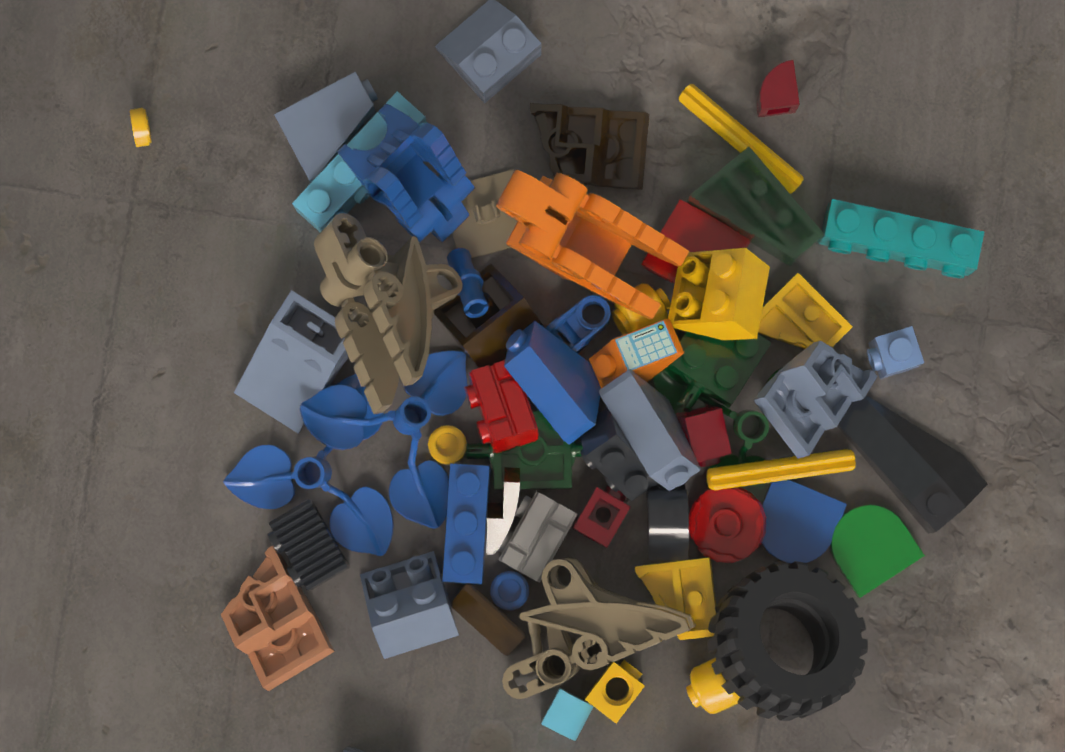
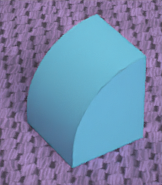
(567, 714)

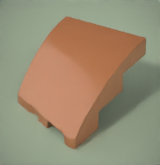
(275, 624)

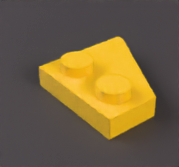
(802, 316)
(684, 587)

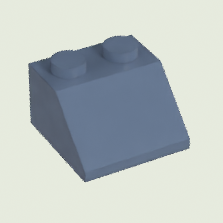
(490, 49)

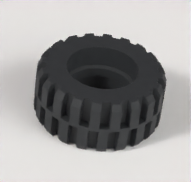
(824, 613)

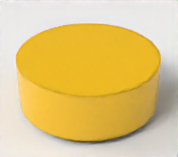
(140, 127)
(447, 445)

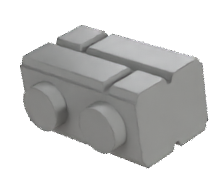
(536, 536)

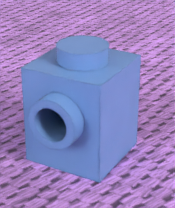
(894, 353)

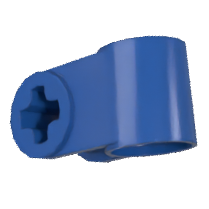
(575, 328)

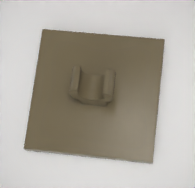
(487, 226)

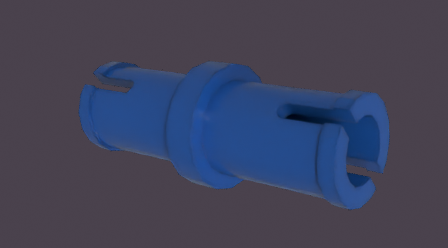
(472, 282)

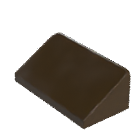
(487, 619)

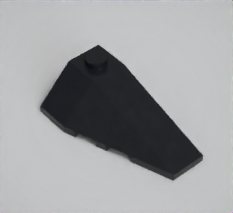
(916, 466)

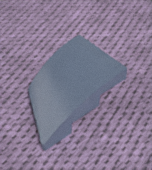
(812, 395)

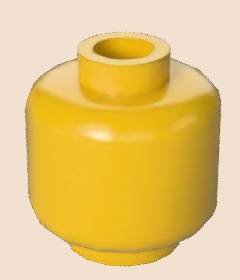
(629, 321)
(707, 689)

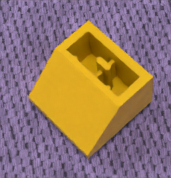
(720, 294)

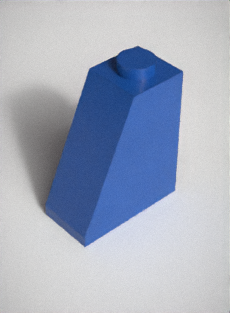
(554, 380)

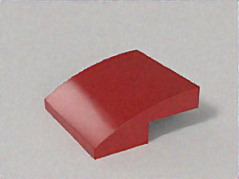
(696, 233)

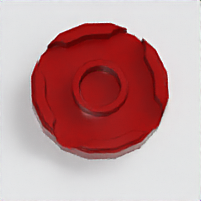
(727, 524)

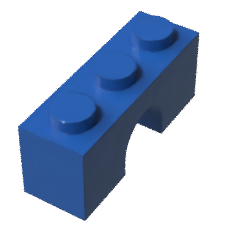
(466, 524)

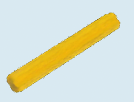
(738, 135)
(780, 469)

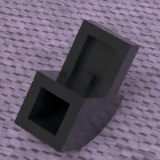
(667, 523)

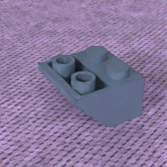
(408, 605)

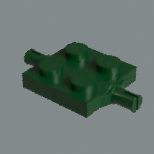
(716, 367)
(541, 463)

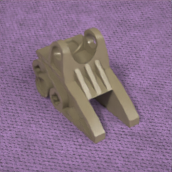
(400, 302)
(598, 615)

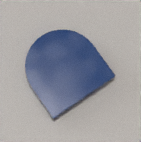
(799, 521)

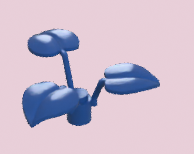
(337, 421)
(265, 482)

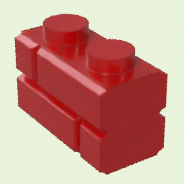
(503, 408)

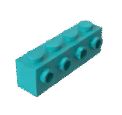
(901, 238)

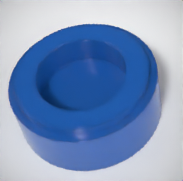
(509, 590)

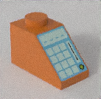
(642, 351)

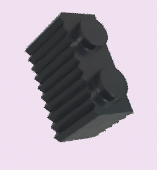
(308, 546)

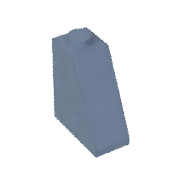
(327, 121)
(651, 429)

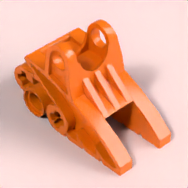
(582, 236)

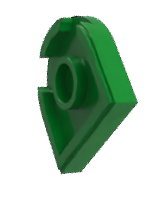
(872, 547)

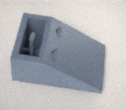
(293, 361)

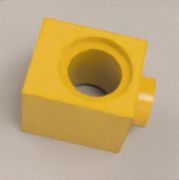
(615, 708)

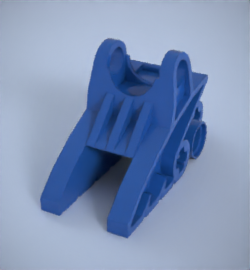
(402, 182)

